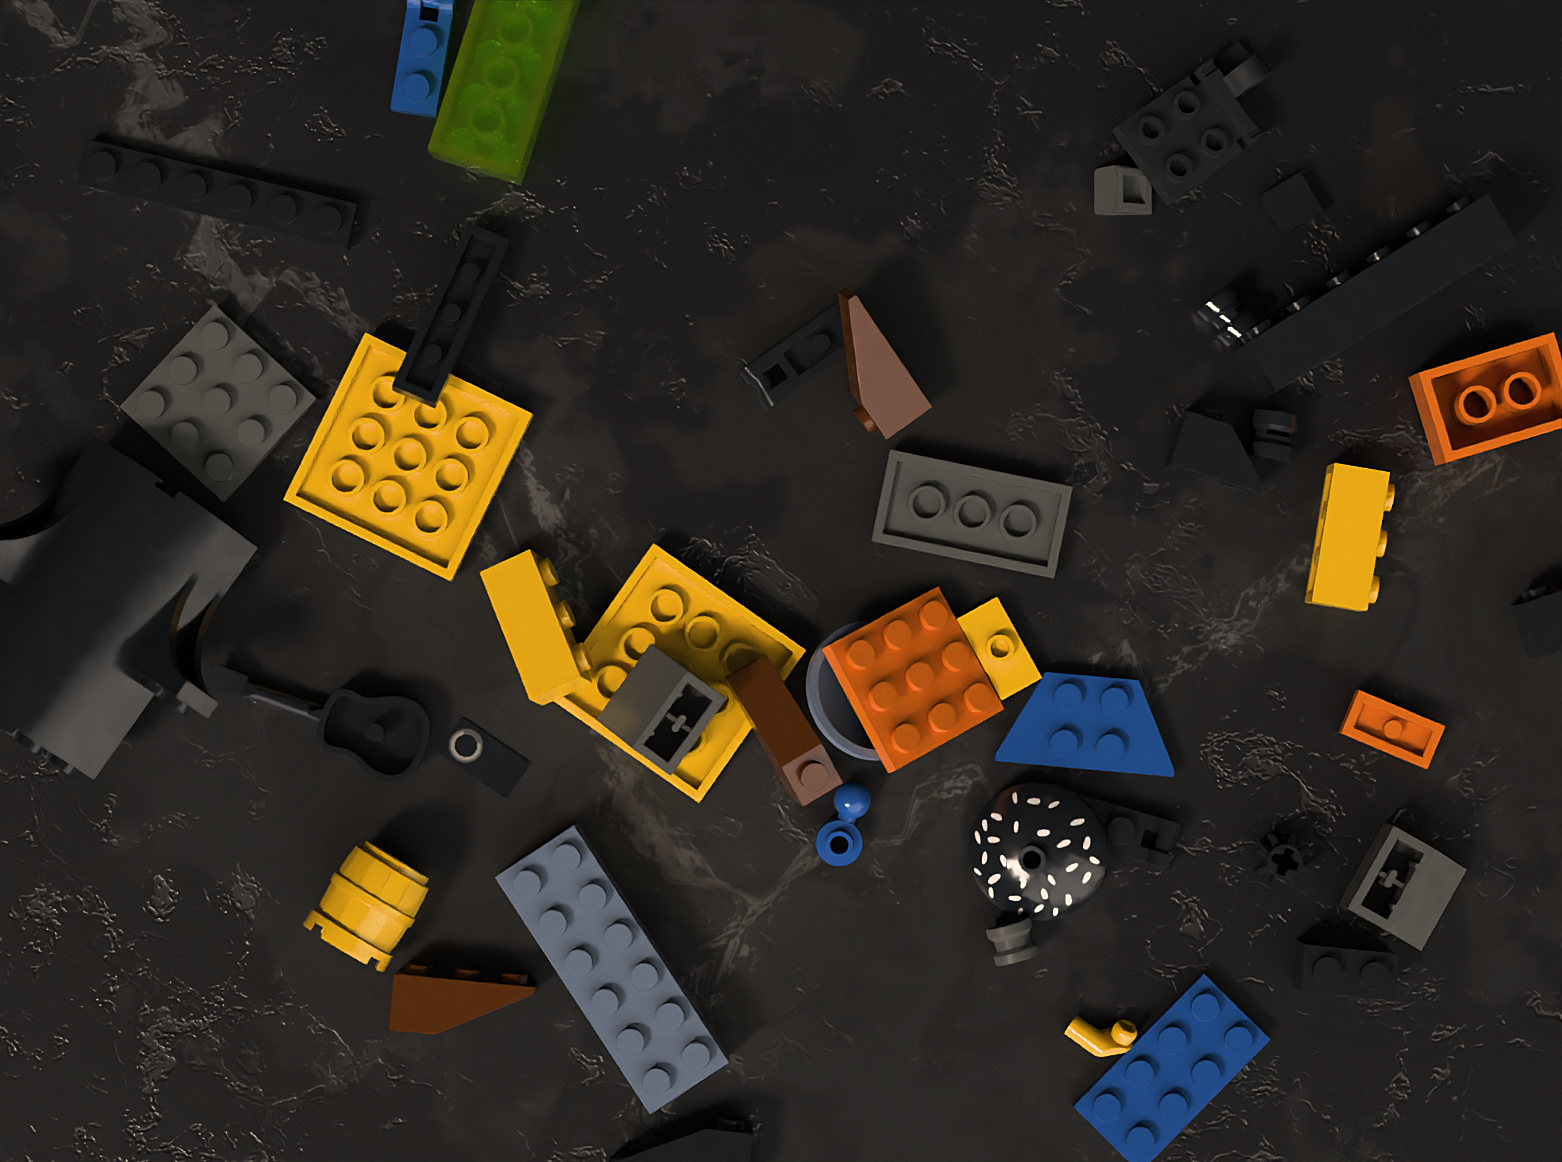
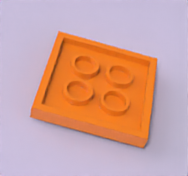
(913, 679)

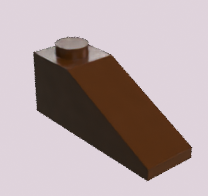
(877, 377)
(783, 731)

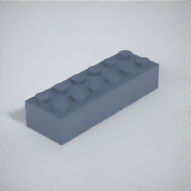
(613, 968)

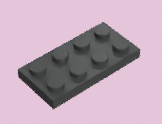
(972, 514)

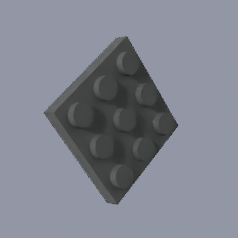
(219, 403)

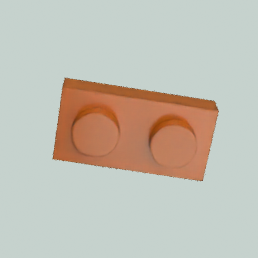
(1391, 729)

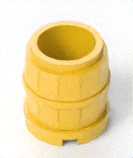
(369, 904)

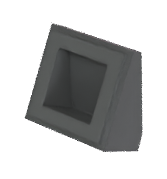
(1121, 191)

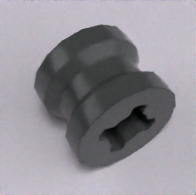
(1012, 941)

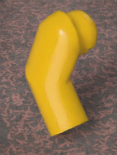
(1104, 1041)

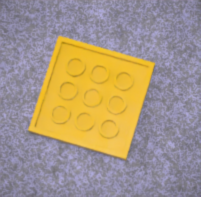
(407, 470)
(698, 629)

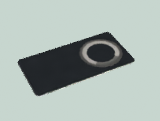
(484, 758)

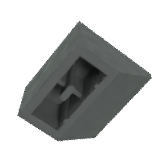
(661, 709)
(1402, 886)

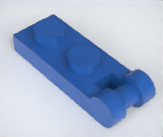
(423, 58)

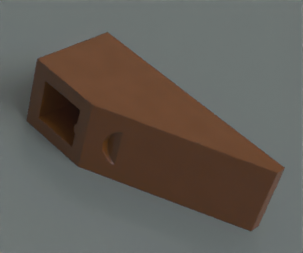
(437, 1001)

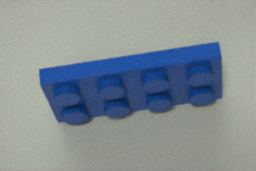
(1171, 1071)

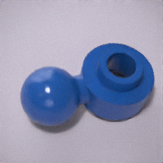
(851, 802)

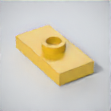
(999, 648)

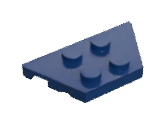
(1087, 726)

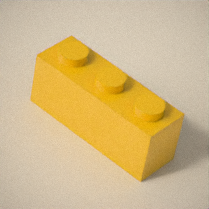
(1349, 537)
(537, 626)

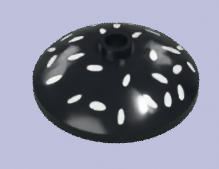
(1055, 826)

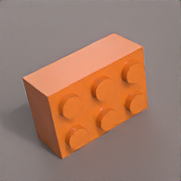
(1491, 398)

